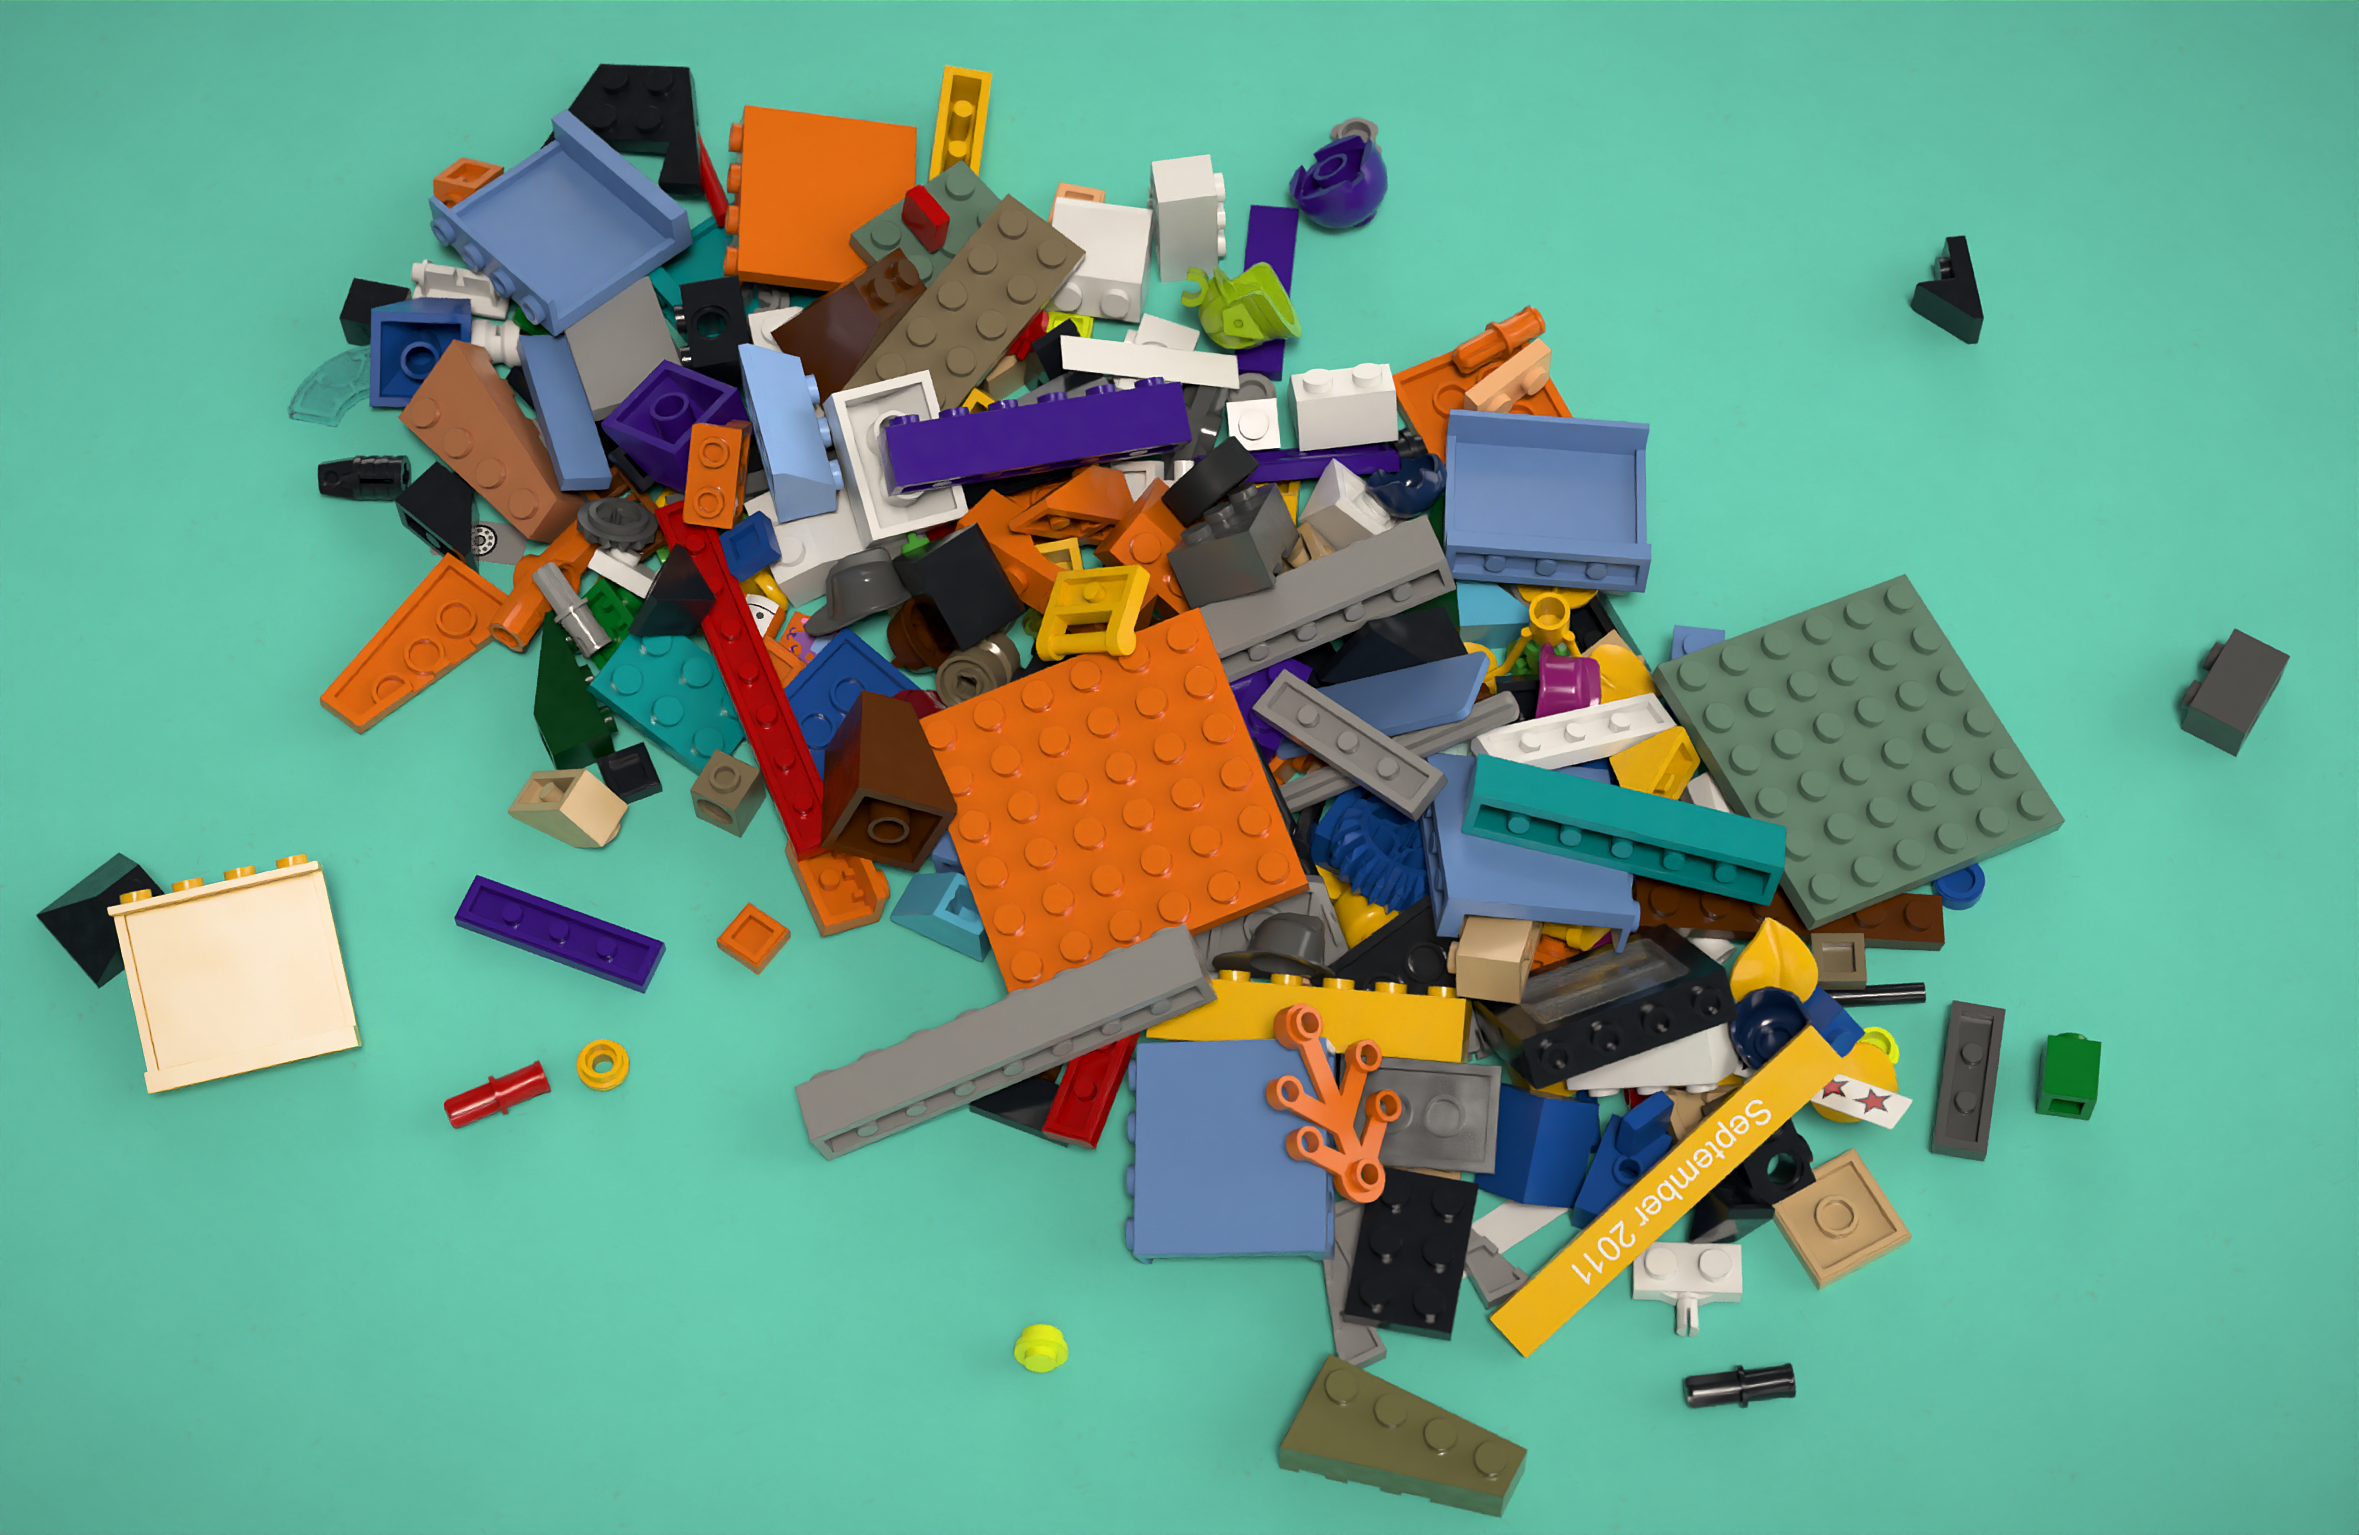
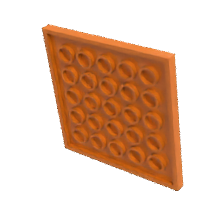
(1111, 803)

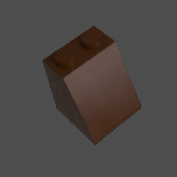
(850, 321)
(884, 786)

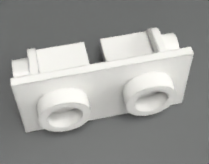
(454, 282)

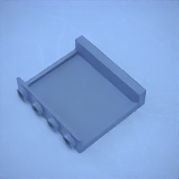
(565, 227)
(1546, 501)
(1512, 881)
(1216, 1157)

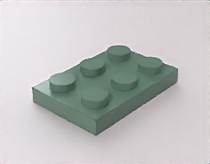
(963, 199)

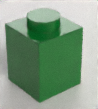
(2068, 1076)

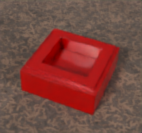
(925, 218)

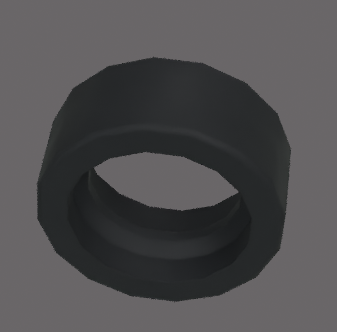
(1210, 480)

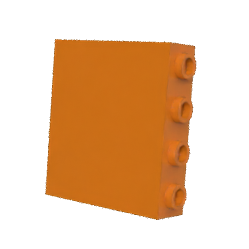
(805, 189)

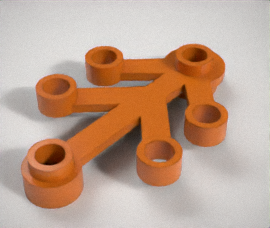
(1335, 1108)

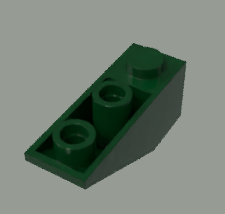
(564, 711)

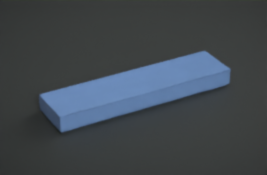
(563, 413)

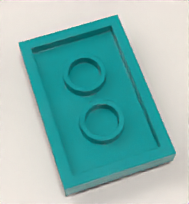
(671, 696)

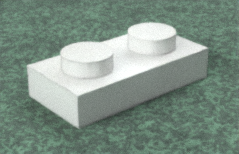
(623, 569)

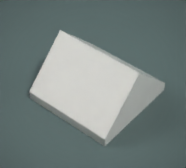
(1345, 509)

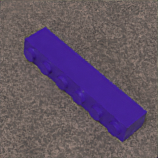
(1033, 437)

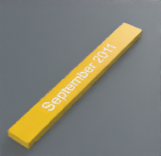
(1667, 1190)

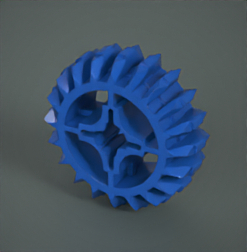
(1380, 854)

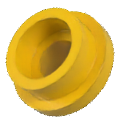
(598, 1052)

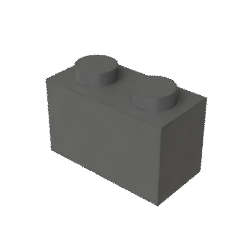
(2234, 691)

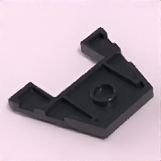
(646, 112)

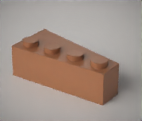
(486, 438)

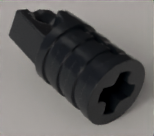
(365, 477)

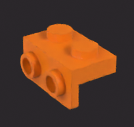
(840, 890)

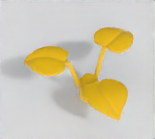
(1549, 622)
(1784, 961)

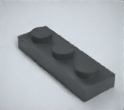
(1968, 1080)

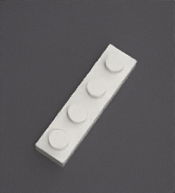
(1577, 734)

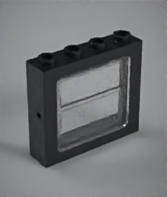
(1607, 1006)

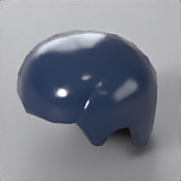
(1412, 488)
(1766, 1024)

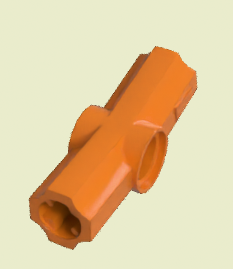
(526, 605)

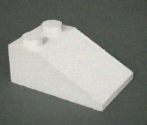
(814, 546)

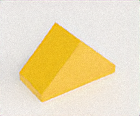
(1658, 764)

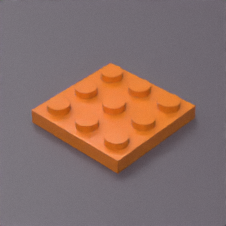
(1436, 386)

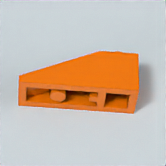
(1080, 507)

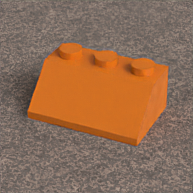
(1144, 539)

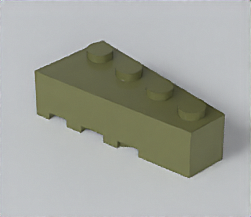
(1394, 1440)

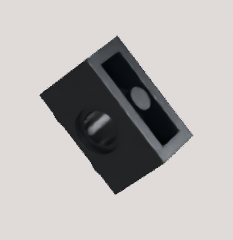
(707, 309)

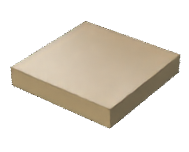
(1839, 1221)

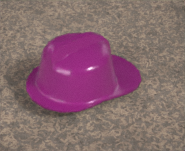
(1566, 683)

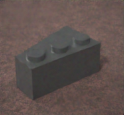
(1235, 546)

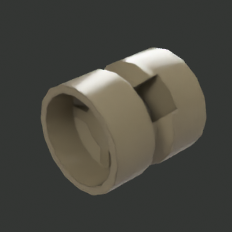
(977, 669)

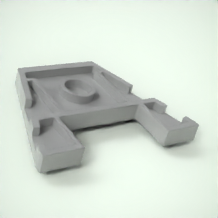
(1360, 1344)

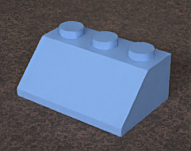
(789, 433)

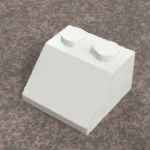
(1117, 259)
(1343, 406)

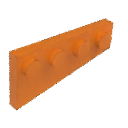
(417, 646)

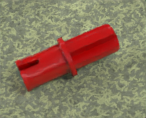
(496, 1095)

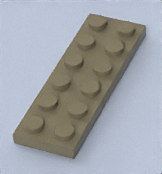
(977, 305)

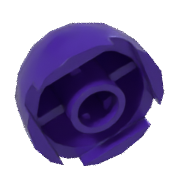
(1343, 184)

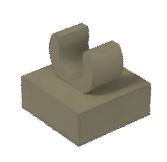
(1839, 960)

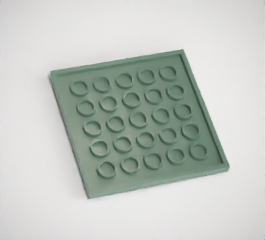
(1860, 744)

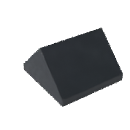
(959, 587)

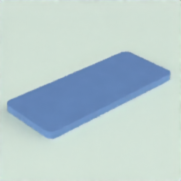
(1408, 697)

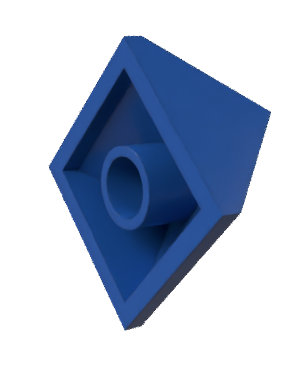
(1541, 1147)

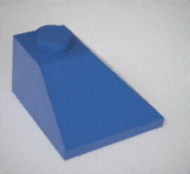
(409, 342)

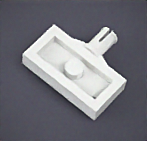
(1688, 1277)

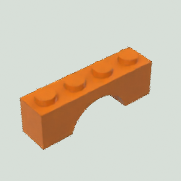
(1023, 563)

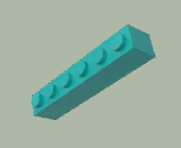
(1624, 829)

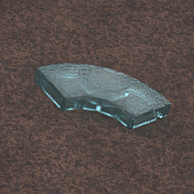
(333, 388)

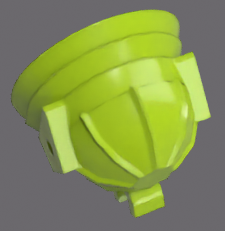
(1243, 309)

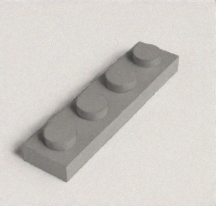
(1350, 745)

